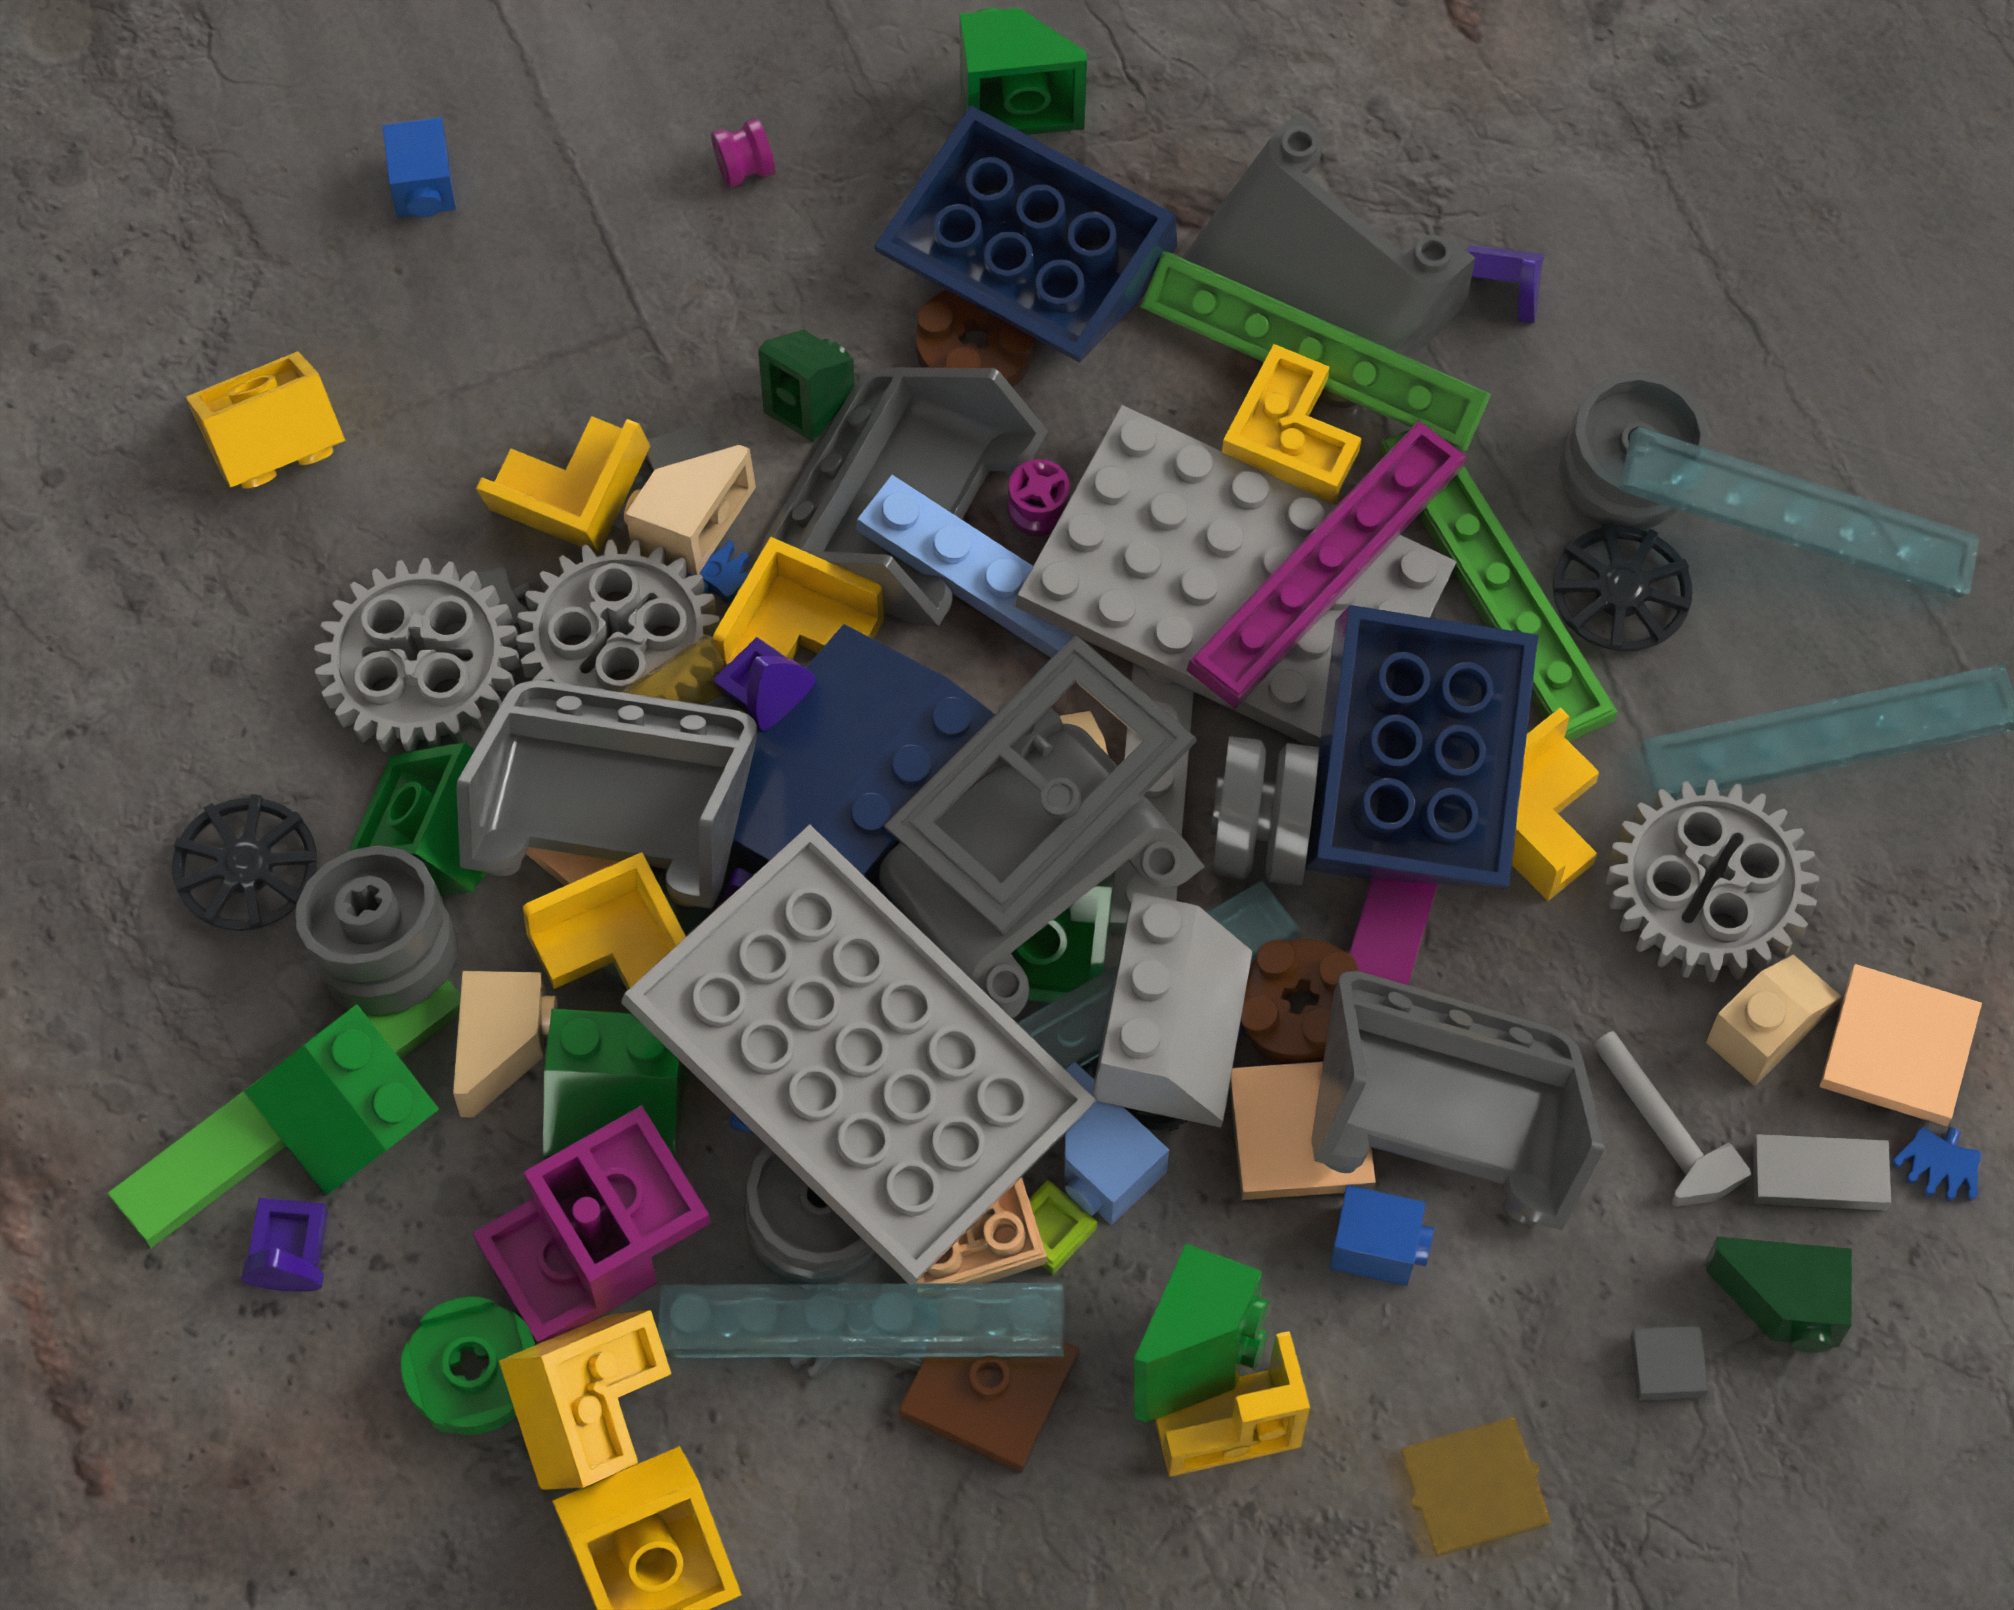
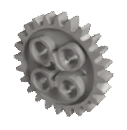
(576, 607)
(417, 656)
(1764, 908)

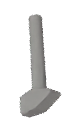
(1706, 1176)

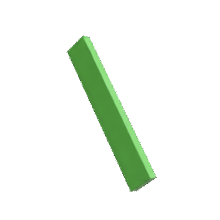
(1358, 366)
(1513, 601)
(240, 1140)

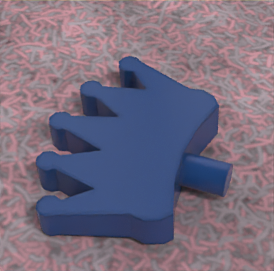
(723, 575)
(1942, 1161)

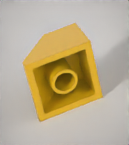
(266, 420)
(648, 1539)

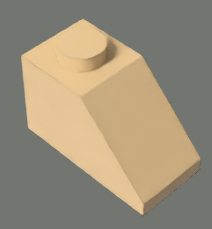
(691, 505)
(1771, 1017)
(498, 1034)

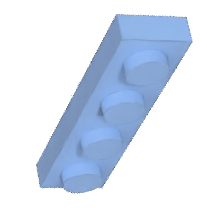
(962, 556)

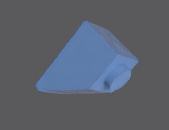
(1109, 1157)

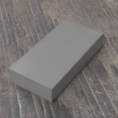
(1821, 1172)

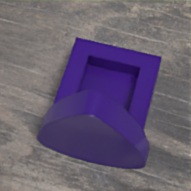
(1512, 267)
(764, 683)
(286, 1246)

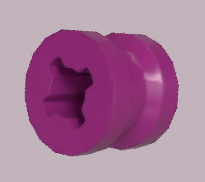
(743, 153)
(1041, 482)

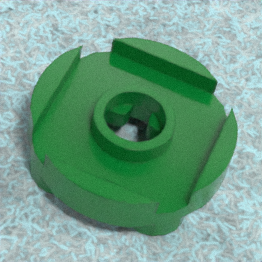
(437, 1347)

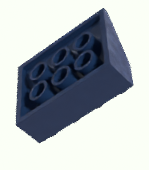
(1029, 235)
(1421, 750)
(852, 752)

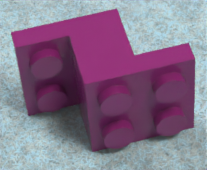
(591, 1226)

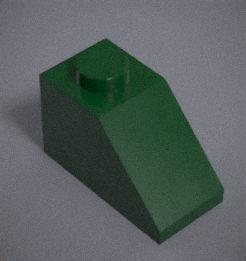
(804, 381)
(1788, 1288)

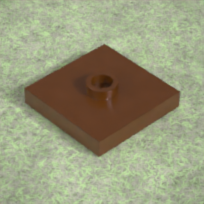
(989, 1401)

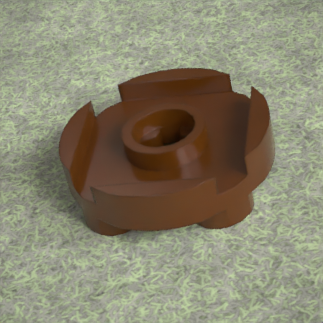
(943, 326)
(1273, 978)

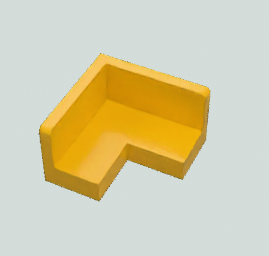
(1281, 438)
(576, 501)
(797, 602)
(1552, 777)
(603, 921)
(570, 1395)
(1253, 1420)

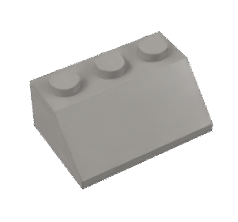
(1173, 1013)

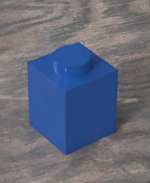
(419, 167)
(1380, 1236)

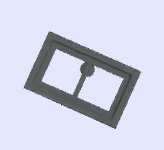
(1084, 822)

